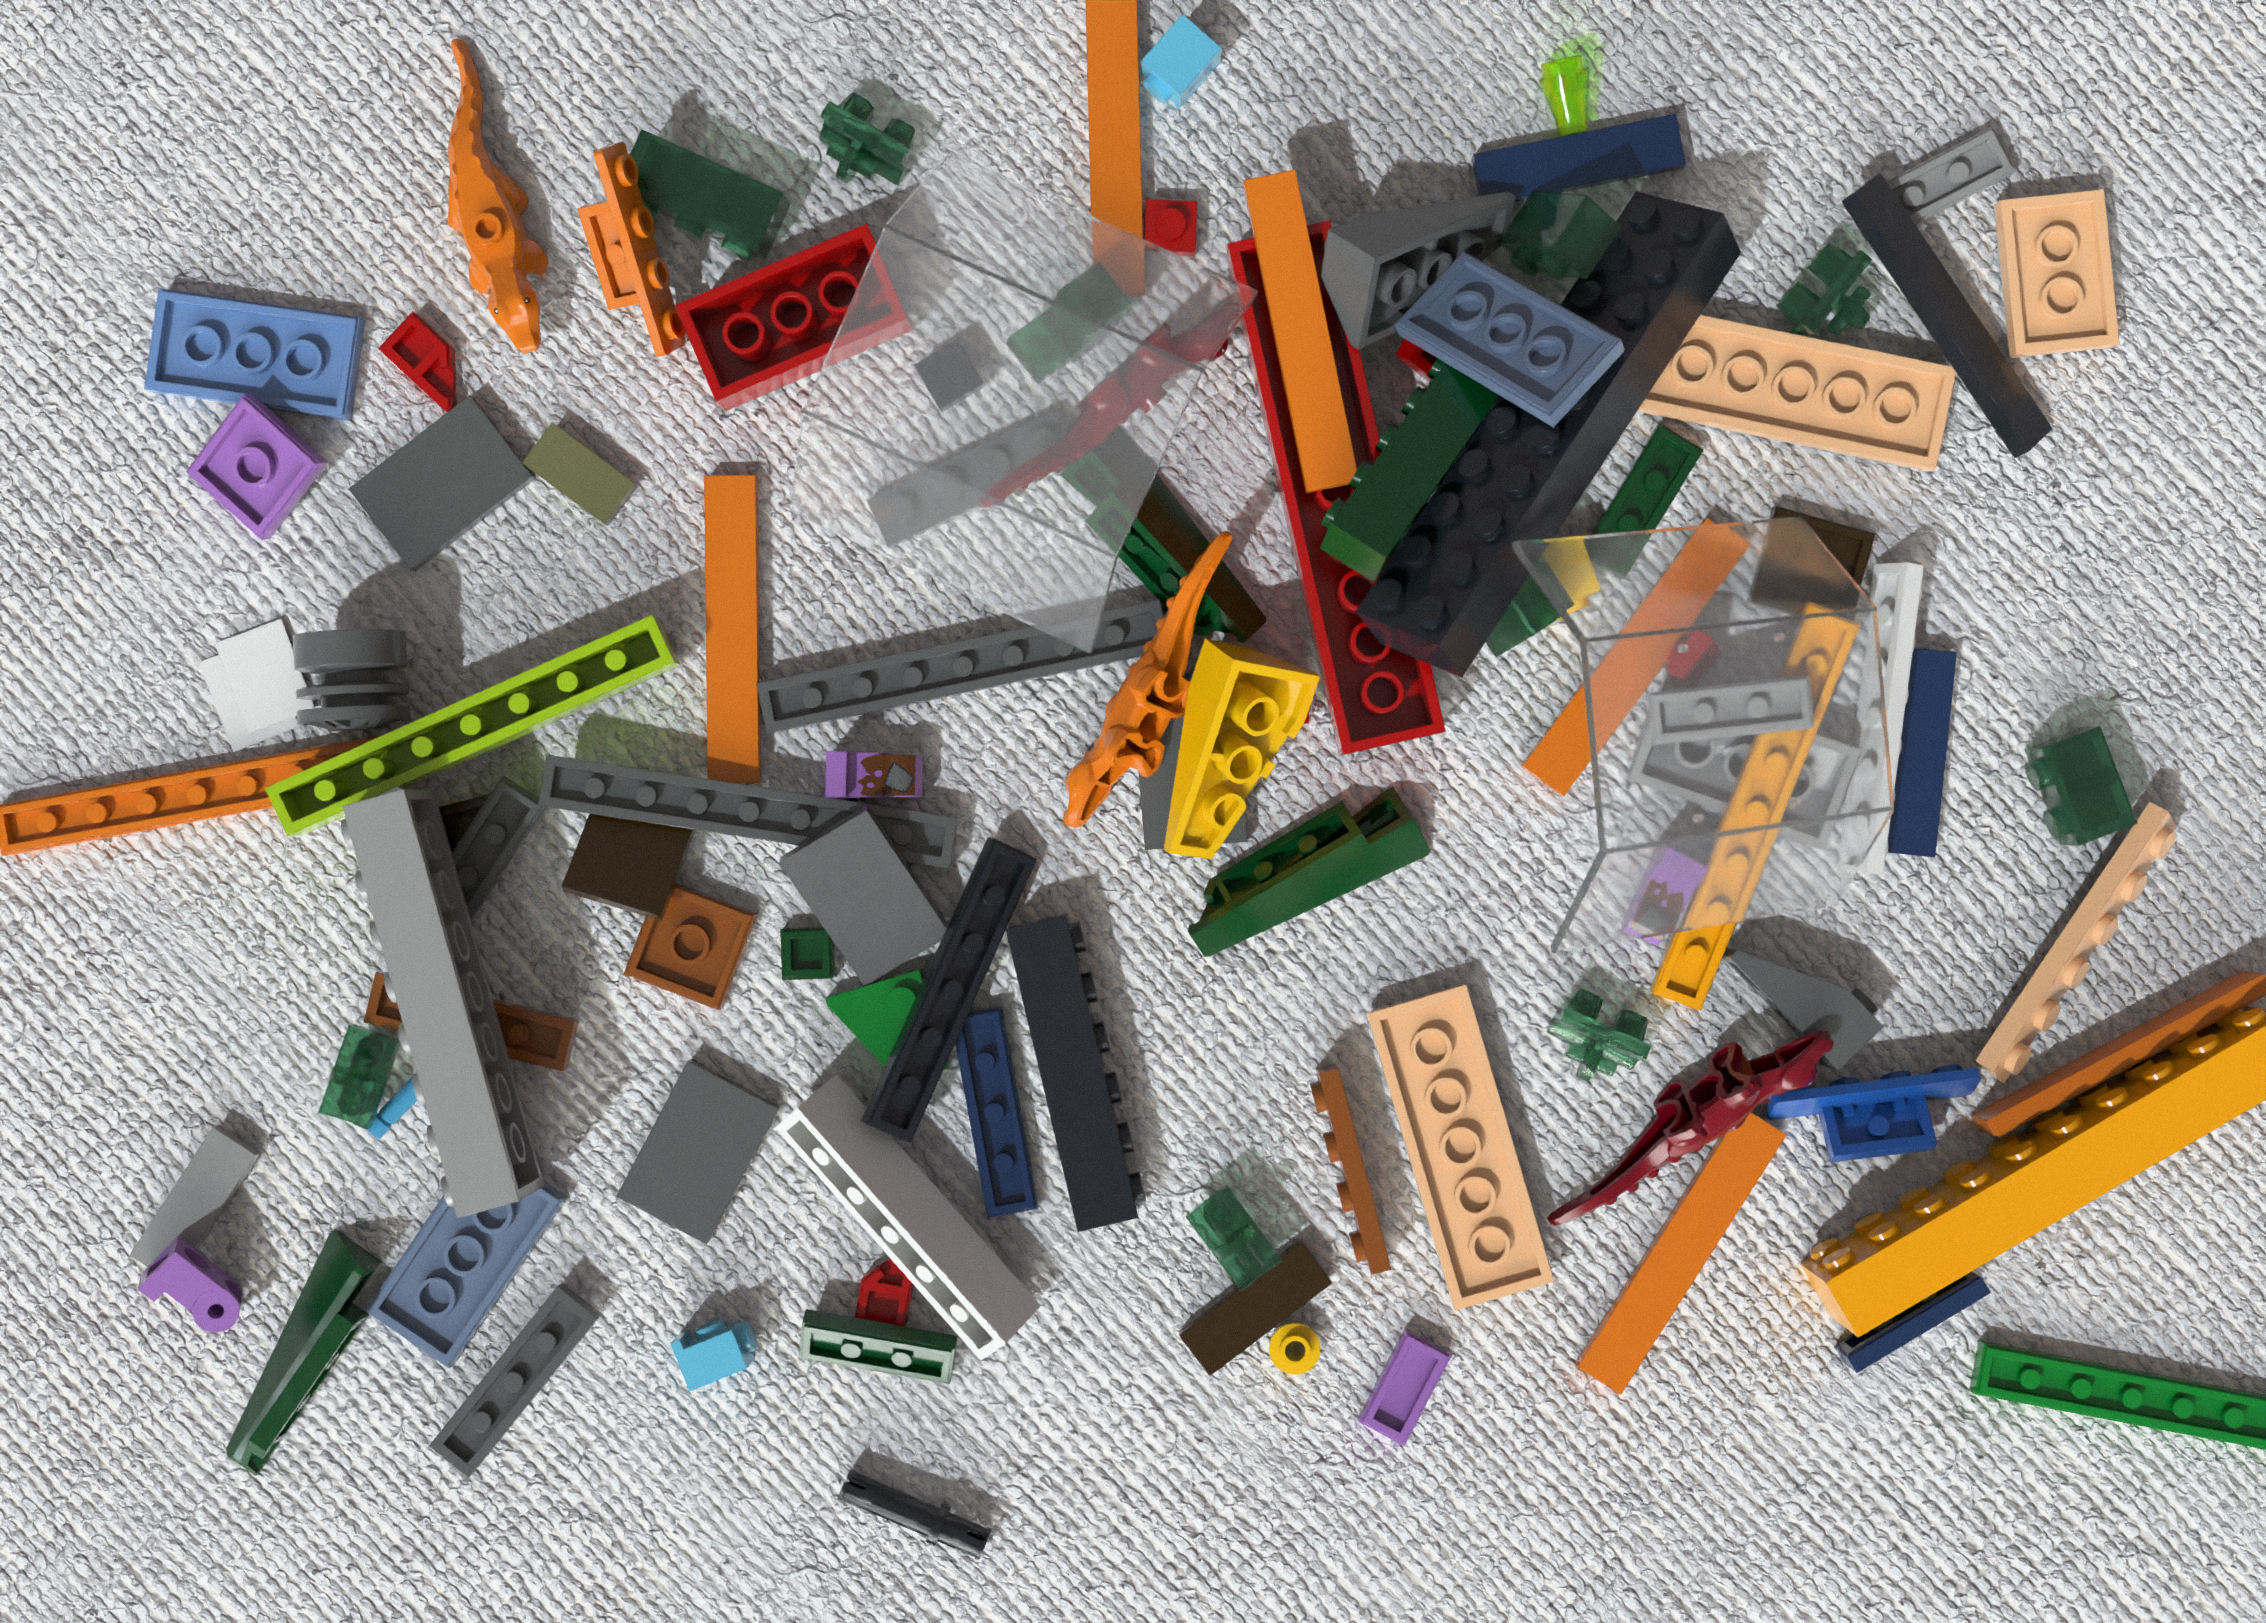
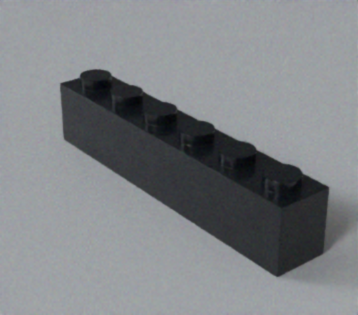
(1074, 1072)

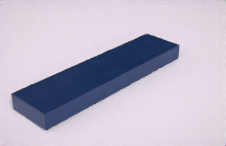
(1582, 159)
(1923, 754)
(995, 1114)

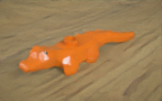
(487, 213)
(1146, 700)

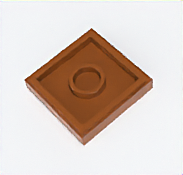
(692, 947)

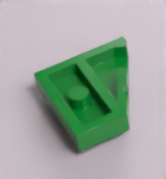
(878, 1011)

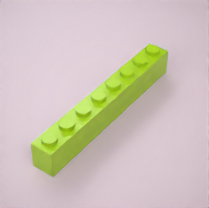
(474, 725)

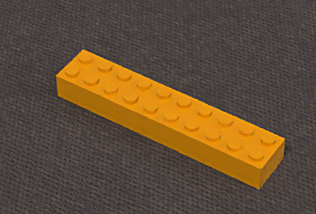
(2041, 1173)

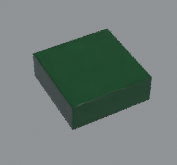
(807, 954)

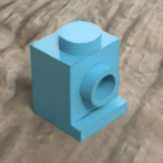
(715, 1351)

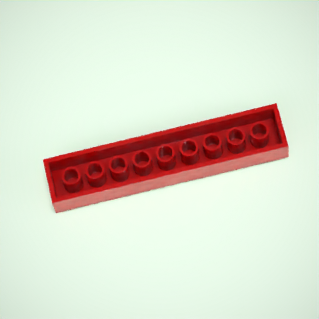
(1369, 688)

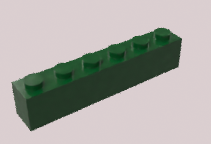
(1407, 471)

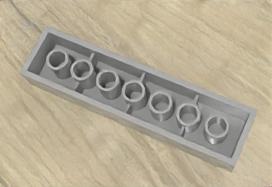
(442, 1000)

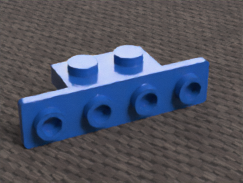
(1879, 1114)

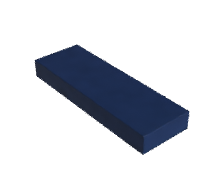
(1889, 1336)

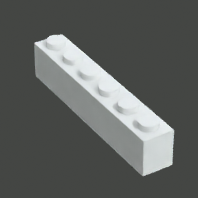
(909, 1218)

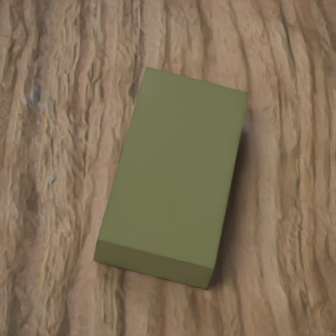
(579, 474)

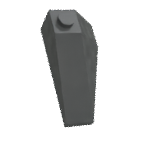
(1391, 257)

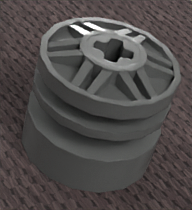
(351, 677)

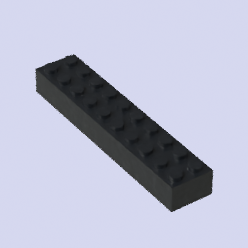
(1525, 476)

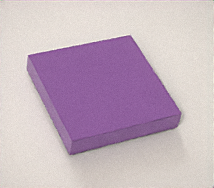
(256, 466)

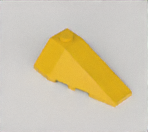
(1233, 726)

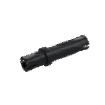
(915, 1514)

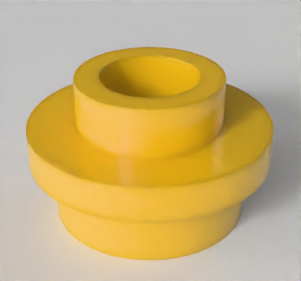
(1294, 1332)

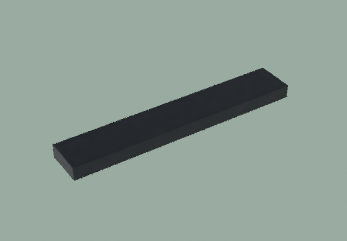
(1947, 315)
(949, 990)

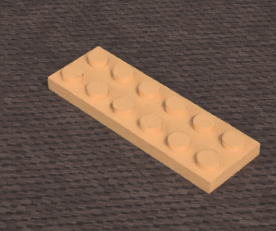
(1806, 392)
(1459, 1146)

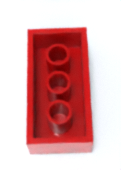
(775, 319)

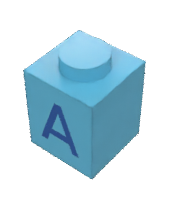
(1180, 62)

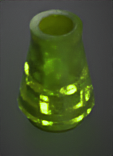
(1566, 91)

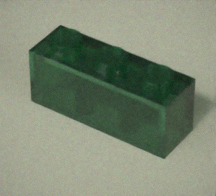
(708, 197)

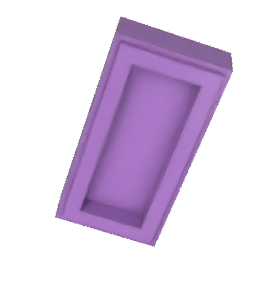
(1404, 1386)

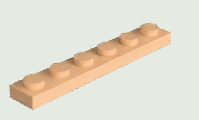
(2067, 959)

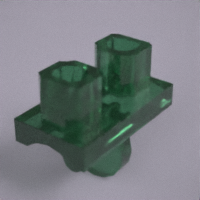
(863, 147)
(1839, 273)
(1596, 1044)
(359, 1076)
(1233, 1237)

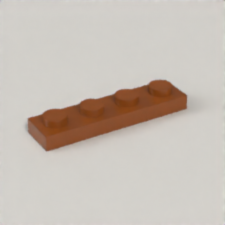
(527, 1032)
(1355, 1190)

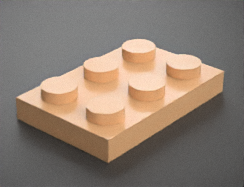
(2056, 273)

